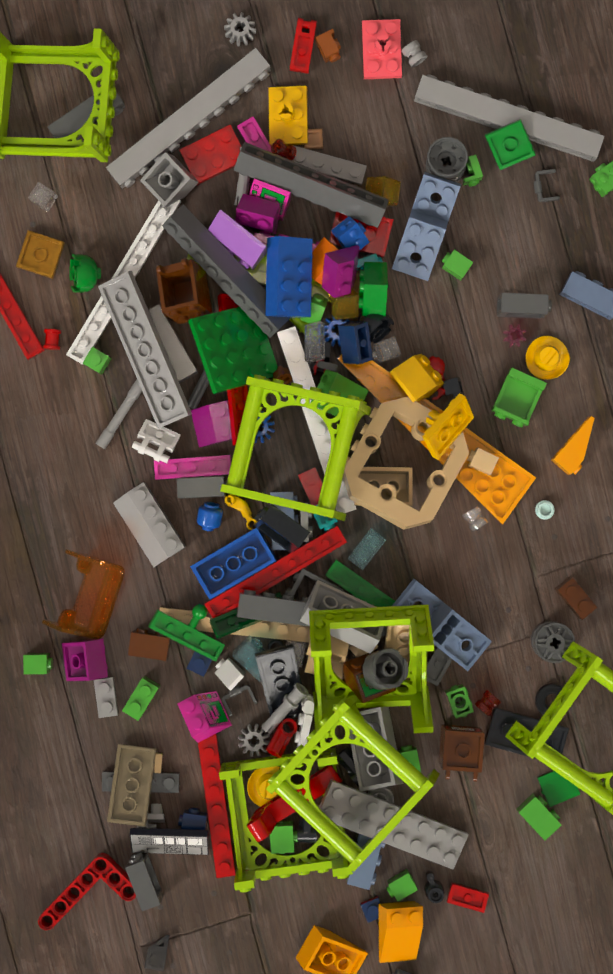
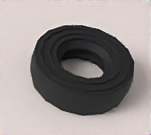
(543, 693)

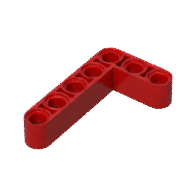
(268, 815)
(84, 886)

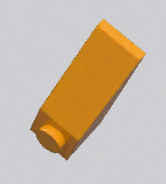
(573, 451)

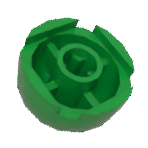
(83, 272)

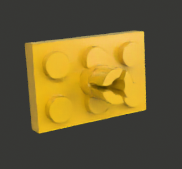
(288, 115)
(447, 425)

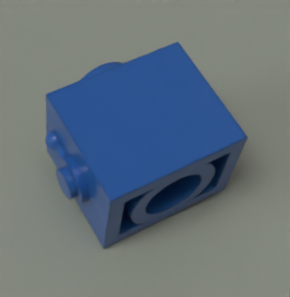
(350, 233)

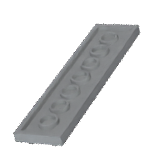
(144, 349)
(413, 834)

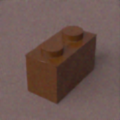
(575, 598)
(149, 645)

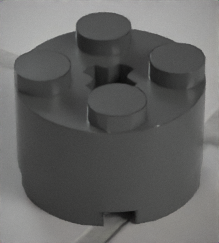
(375, 667)

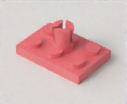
(381, 49)

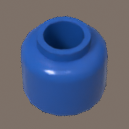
(209, 516)

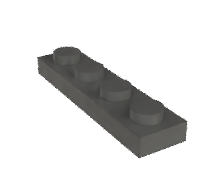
(162, 782)

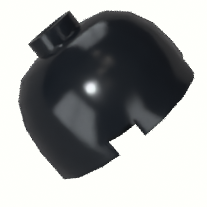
(377, 325)

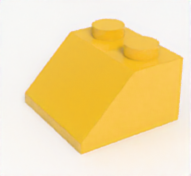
(417, 377)

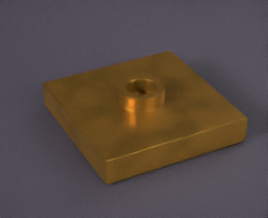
(40, 254)

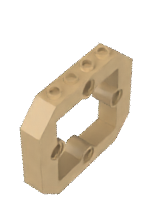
(370, 496)

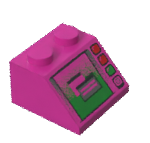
(272, 193)
(204, 715)

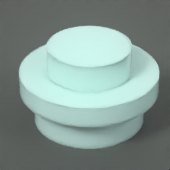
(544, 509)

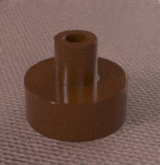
(283, 374)

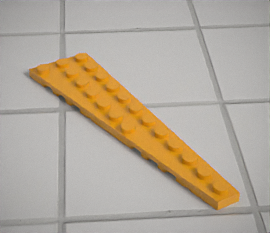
(497, 491)

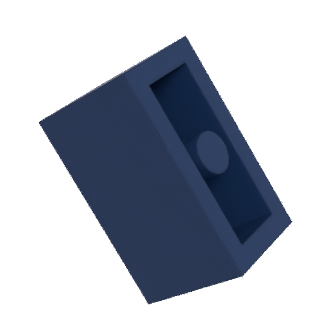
(355, 342)

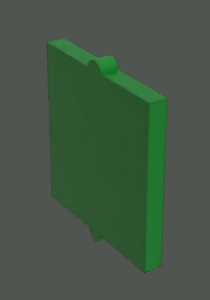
(557, 788)

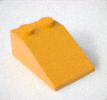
(399, 931)
(329, 953)

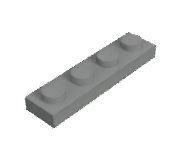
(331, 165)

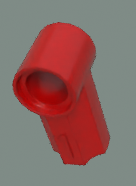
(281, 738)

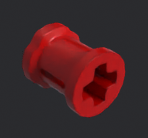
(52, 339)

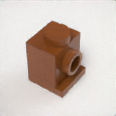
(328, 46)

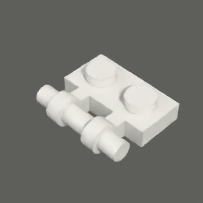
(160, 437)

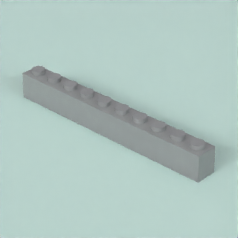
(498, 113)
(189, 118)

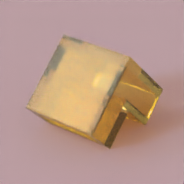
(385, 188)
(345, 306)

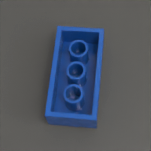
(289, 277)
(233, 563)

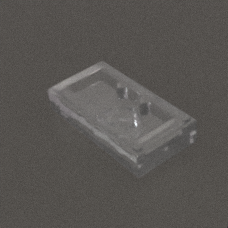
(314, 342)

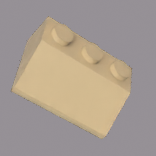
(396, 476)

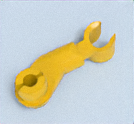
(242, 506)

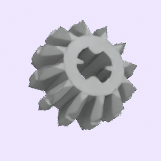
(245, 24)
(249, 735)

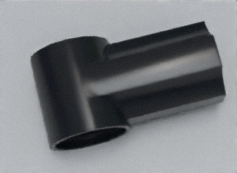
(346, 759)
(306, 832)

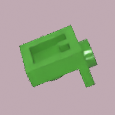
(473, 168)

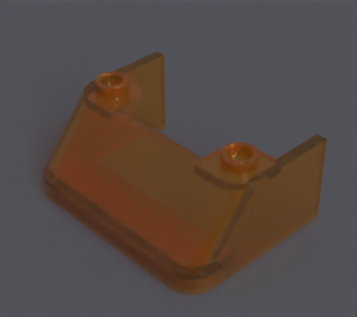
(94, 600)

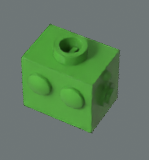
(603, 179)
(465, 706)
(283, 838)

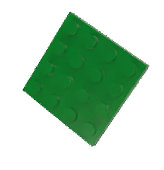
(232, 348)

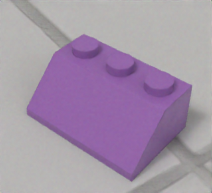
(237, 240)

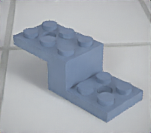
(426, 226)
(447, 626)

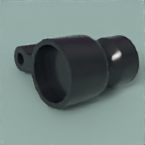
(433, 889)

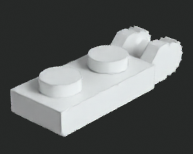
(304, 720)

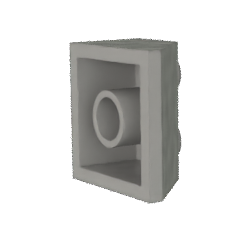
(169, 180)

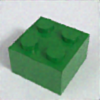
(373, 288)

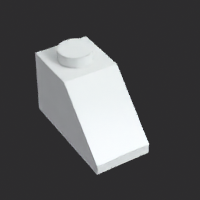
(229, 673)

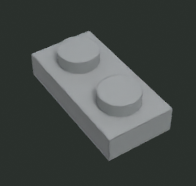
(304, 523)
(106, 697)

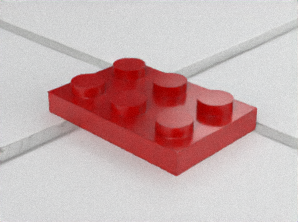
(212, 154)
(377, 237)

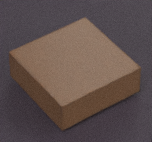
(315, 139)

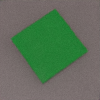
(510, 144)

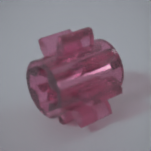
(519, 334)

